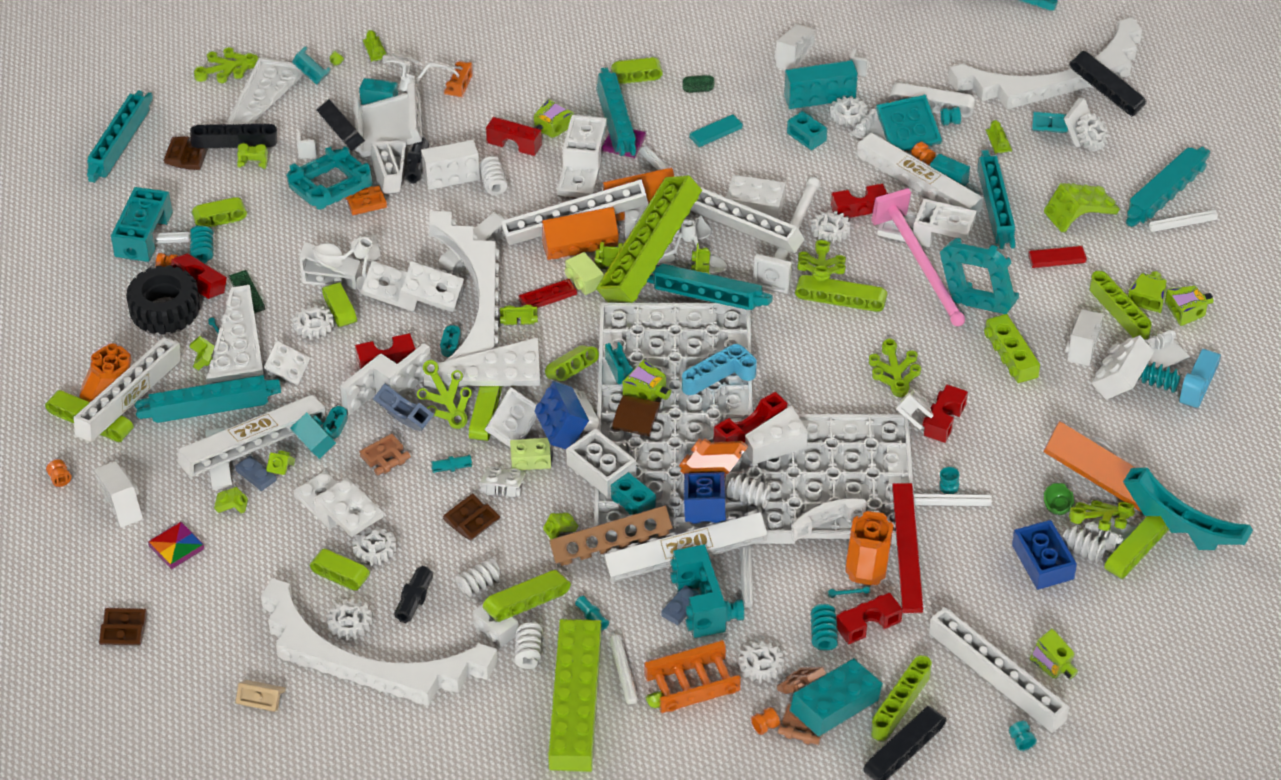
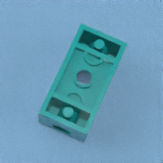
(135, 227)
(706, 611)

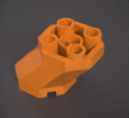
(105, 368)
(712, 457)
(869, 548)

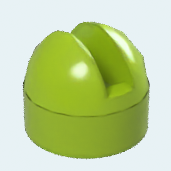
(336, 58)
(654, 699)

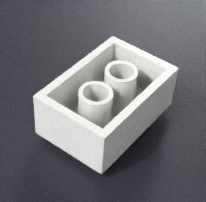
(450, 164)
(758, 194)
(1122, 367)
(599, 461)

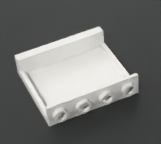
(389, 120)

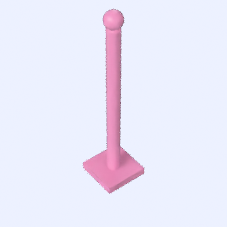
(894, 207)

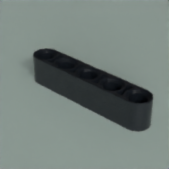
(1108, 83)
(340, 125)
(233, 135)
(905, 744)

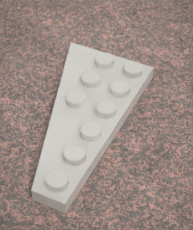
(264, 87)
(237, 342)
(501, 366)

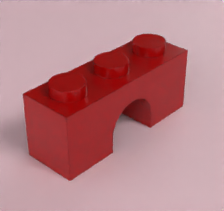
(527, 138)
(852, 206)
(209, 281)
(401, 348)
(949, 402)
(882, 609)

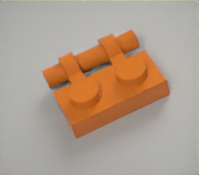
(366, 200)

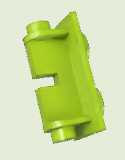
(373, 46)
(998, 138)
(700, 257)
(527, 313)

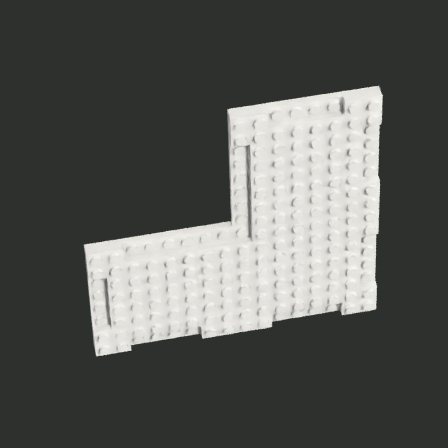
(843, 456)

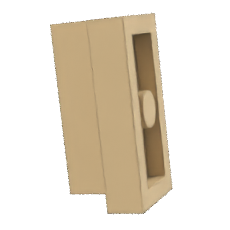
(259, 695)

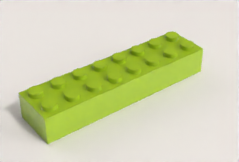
(649, 239)
(575, 695)

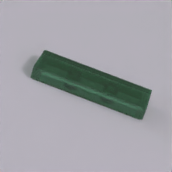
(241, 279)

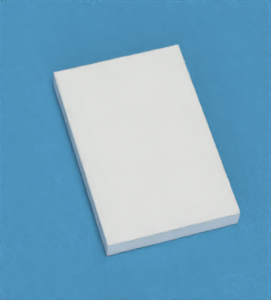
(512, 417)

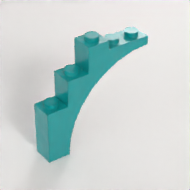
(1179, 517)

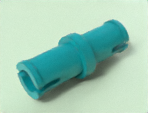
(451, 464)
(591, 611)

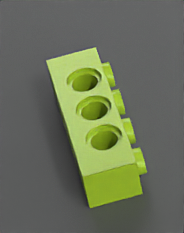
(1012, 348)

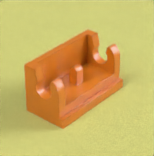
(456, 85)

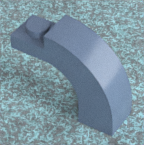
(408, 413)

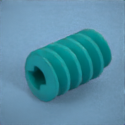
(201, 243)
(1161, 377)
(824, 627)

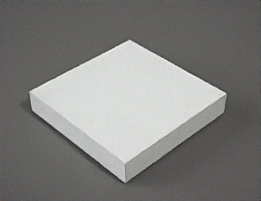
(1079, 109)

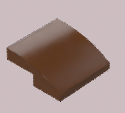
(183, 155)
(636, 415)
(471, 517)
(123, 626)

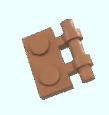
(382, 450)
(800, 678)
(794, 723)

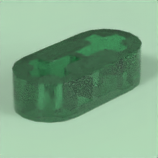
(699, 83)

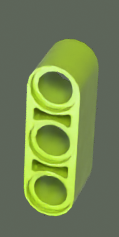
(637, 70)
(219, 212)
(339, 304)
(564, 366)
(339, 569)

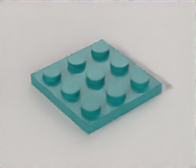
(908, 122)

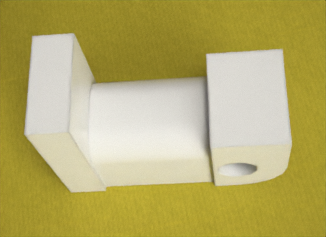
(909, 405)

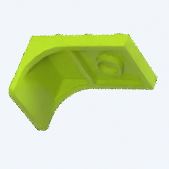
(1074, 200)

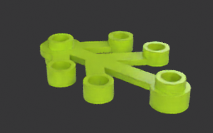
(245, 61)
(821, 271)
(898, 386)
(446, 396)
(1099, 509)

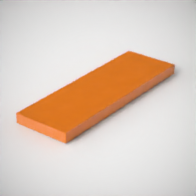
(1090, 461)

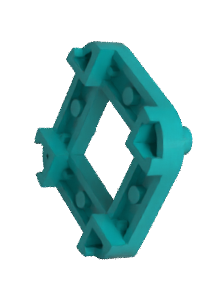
(319, 196)
(963, 292)

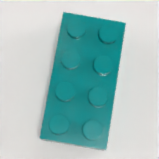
(820, 84)
(836, 697)

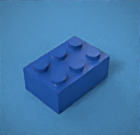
(561, 415)
(704, 497)
(1044, 554)

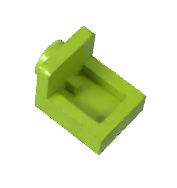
(204, 351)
(279, 462)
(231, 499)
(559, 523)

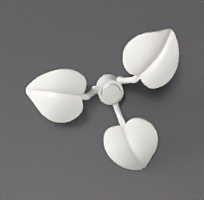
(406, 77)
(694, 230)
(363, 248)

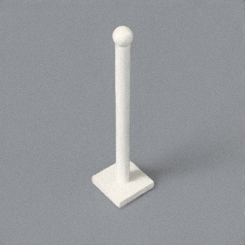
(776, 272)

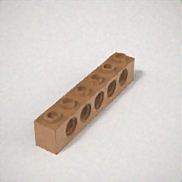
(559, 544)

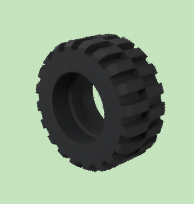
(168, 315)

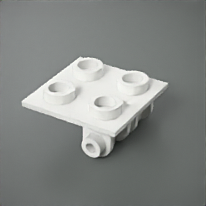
(869, 124)
(1166, 349)
(286, 363)
(497, 477)
(1113, 537)

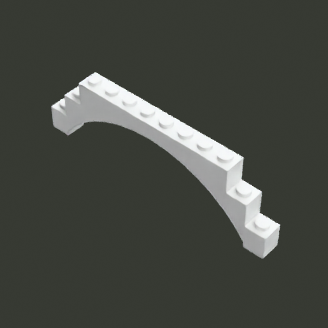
(1022, 90)
(480, 262)
(406, 680)

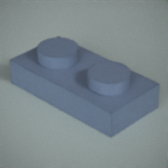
(255, 473)
(676, 608)

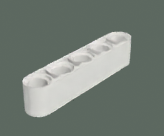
(936, 98)
(488, 230)

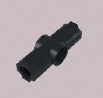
(414, 161)
(413, 594)

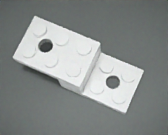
(581, 156)
(932, 219)
(415, 284)
(381, 370)
(338, 503)

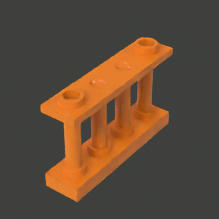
(686, 660)

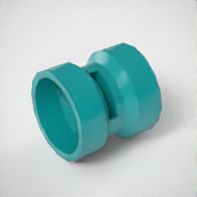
(950, 116)
(949, 480)
(734, 610)
(1023, 737)

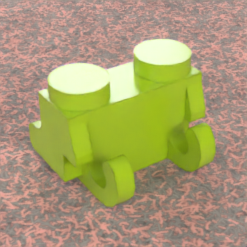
(256, 153)
(606, 255)

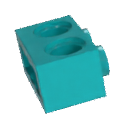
(1049, 122)
(806, 130)
(632, 495)

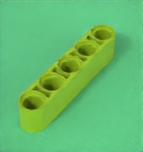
(841, 293)
(1120, 305)
(68, 406)
(484, 408)
(1136, 546)
(526, 595)
(901, 698)

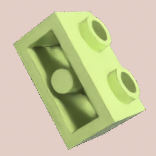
(583, 273)
(528, 456)

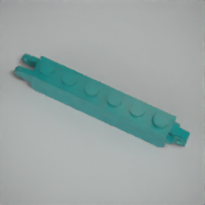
(615, 112)
(118, 135)
(1166, 185)
(996, 200)
(709, 287)
(207, 399)

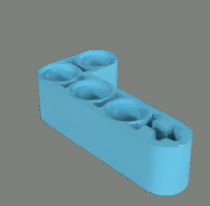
(720, 365)
(1198, 381)

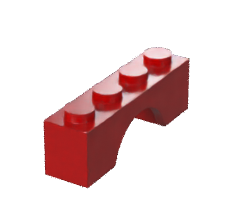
(736, 431)

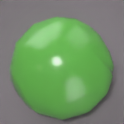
(1058, 499)

